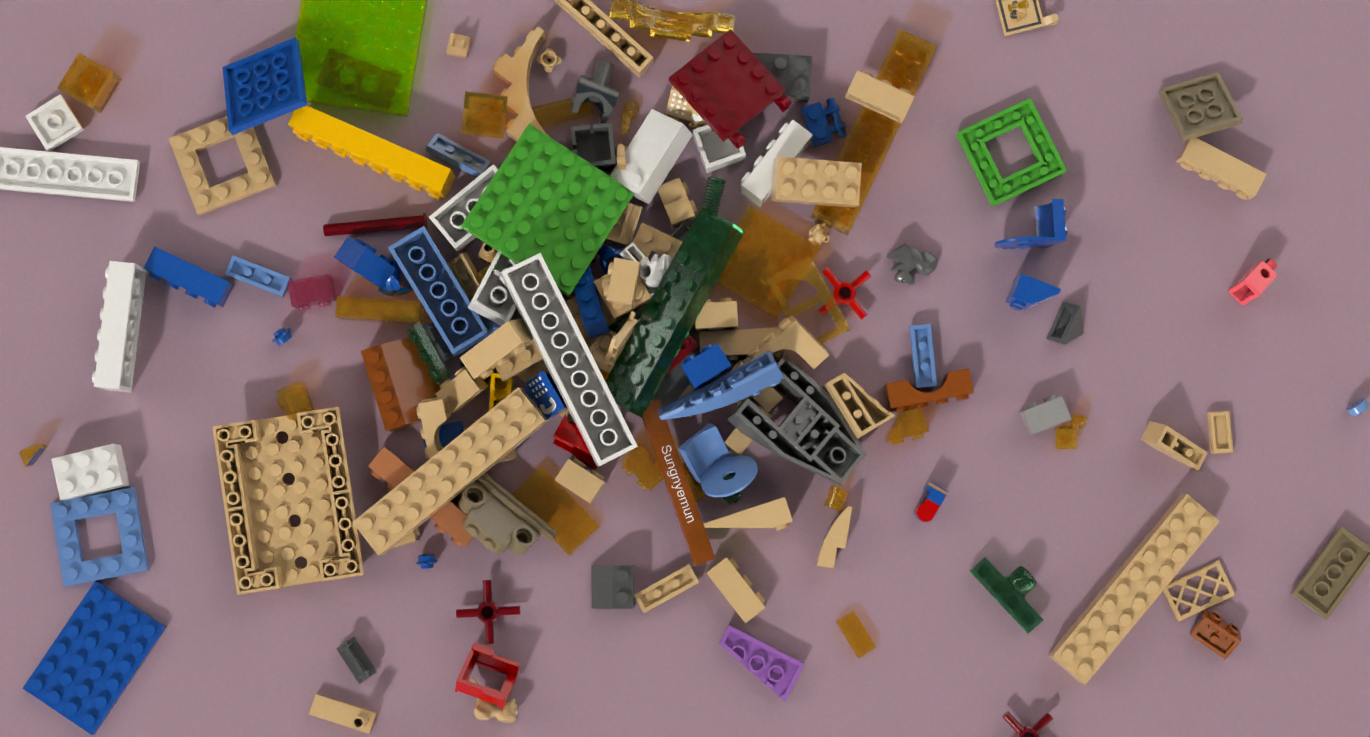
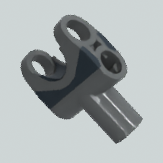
(596, 91)

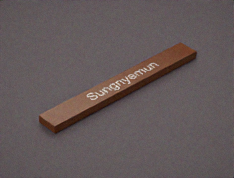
(677, 485)

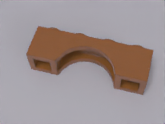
(955, 385)

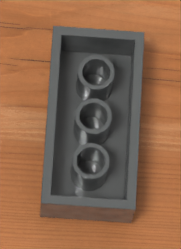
(791, 72)

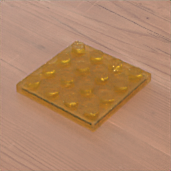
(760, 254)

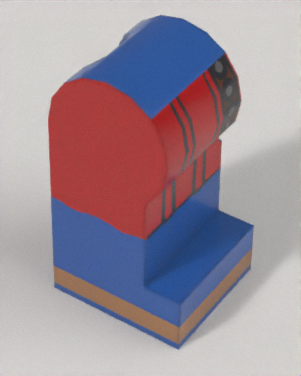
(928, 508)

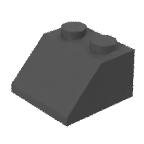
(612, 587)

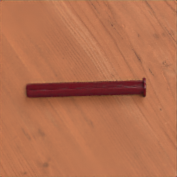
(375, 225)

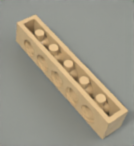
(609, 34)

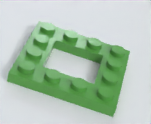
(1021, 115)

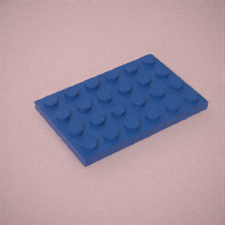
(94, 657)

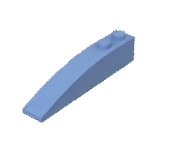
(727, 389)

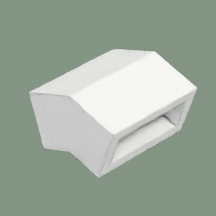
(628, 256)

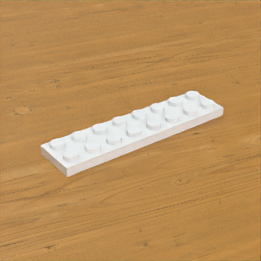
(68, 174)

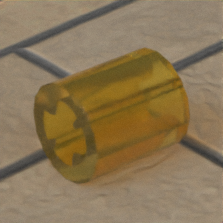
(836, 498)

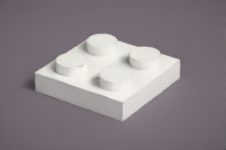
(54, 123)

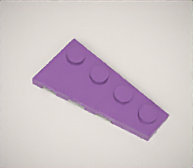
(768, 664)

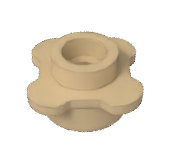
(549, 54)

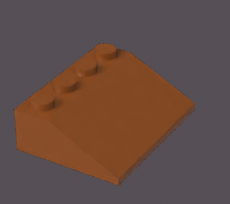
(398, 382)

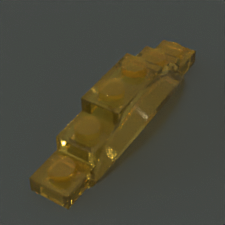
(669, 23)

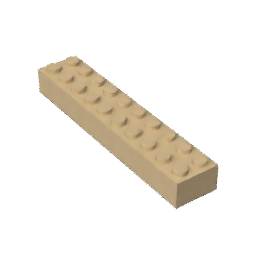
(450, 471)
(1133, 588)

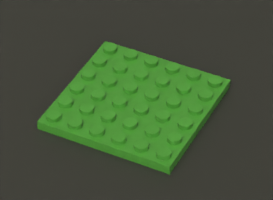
(548, 205)

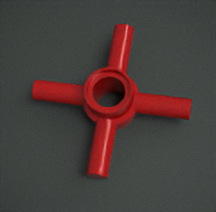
(851, 287)

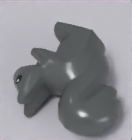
(909, 258)

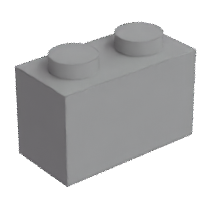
(1046, 415)

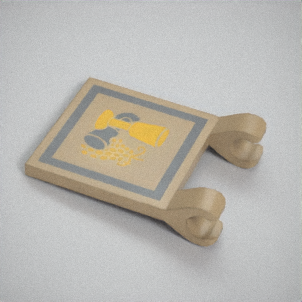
(1022, 16)

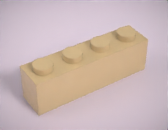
(1221, 168)
(737, 342)

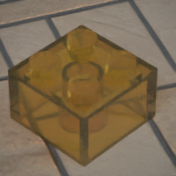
(89, 83)

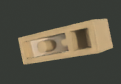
(1174, 445)

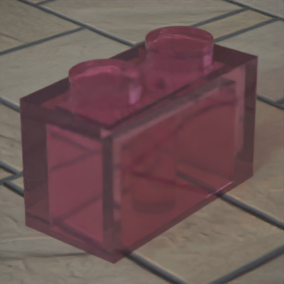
(312, 292)

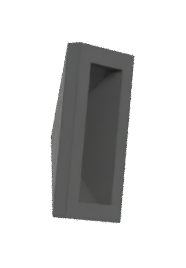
(1067, 324)

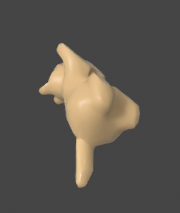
(486, 710)

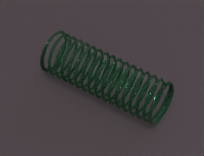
(712, 206)

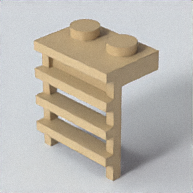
(609, 346)

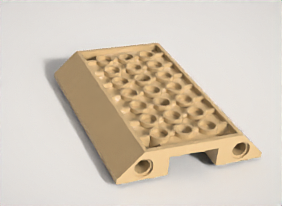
(261, 503)

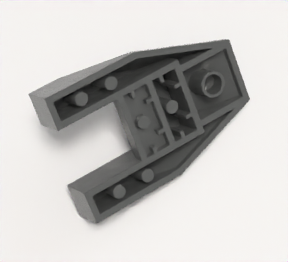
(811, 434)

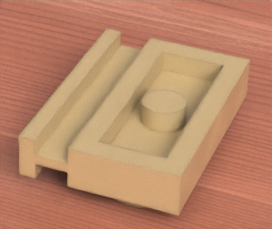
(626, 225)

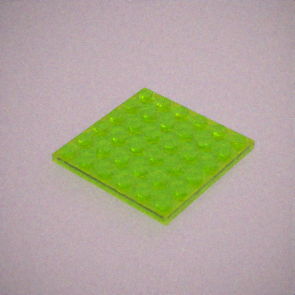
(361, 52)

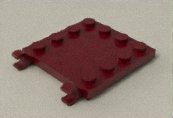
(728, 87)

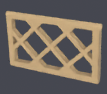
(1213, 598)

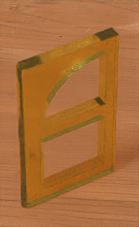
(807, 271)

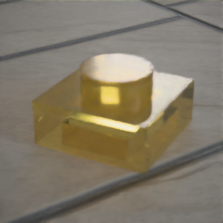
(1066, 437)

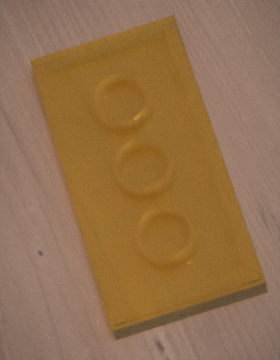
(557, 509)

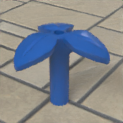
(608, 253)
(392, 284)

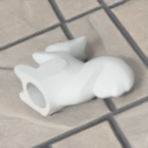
(653, 271)

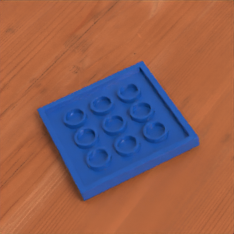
(264, 86)

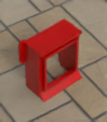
(570, 439)
(485, 657)

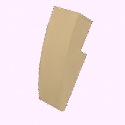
(835, 538)

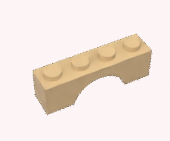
(433, 414)

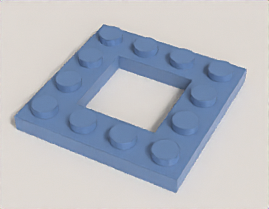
(72, 564)

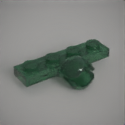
(1009, 591)

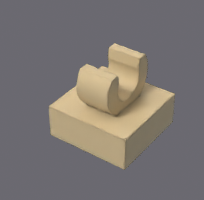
(458, 45)

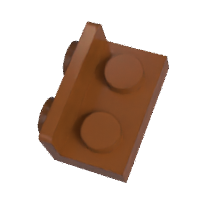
(1216, 634)

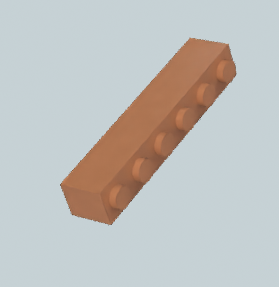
(447, 519)

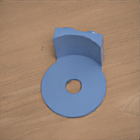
(711, 462)

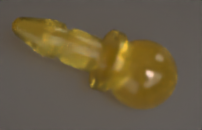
(630, 109)

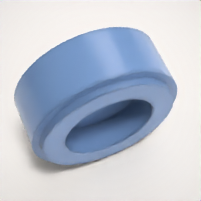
(1357, 407)

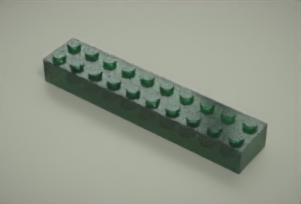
(672, 311)

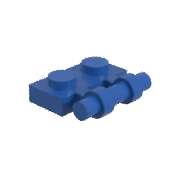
(817, 124)

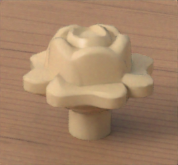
(818, 234)

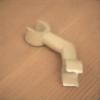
(620, 153)

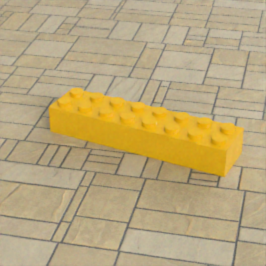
(373, 151)

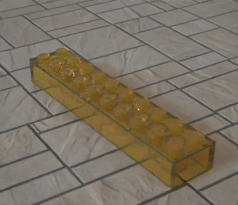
(875, 132)

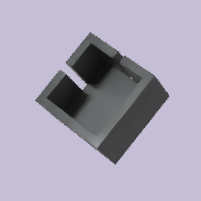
(595, 147)

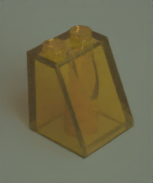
(485, 114)

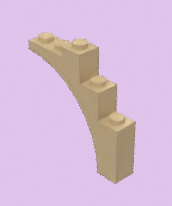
(516, 73)

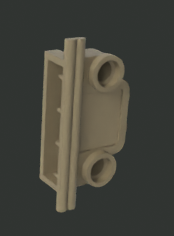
(500, 518)

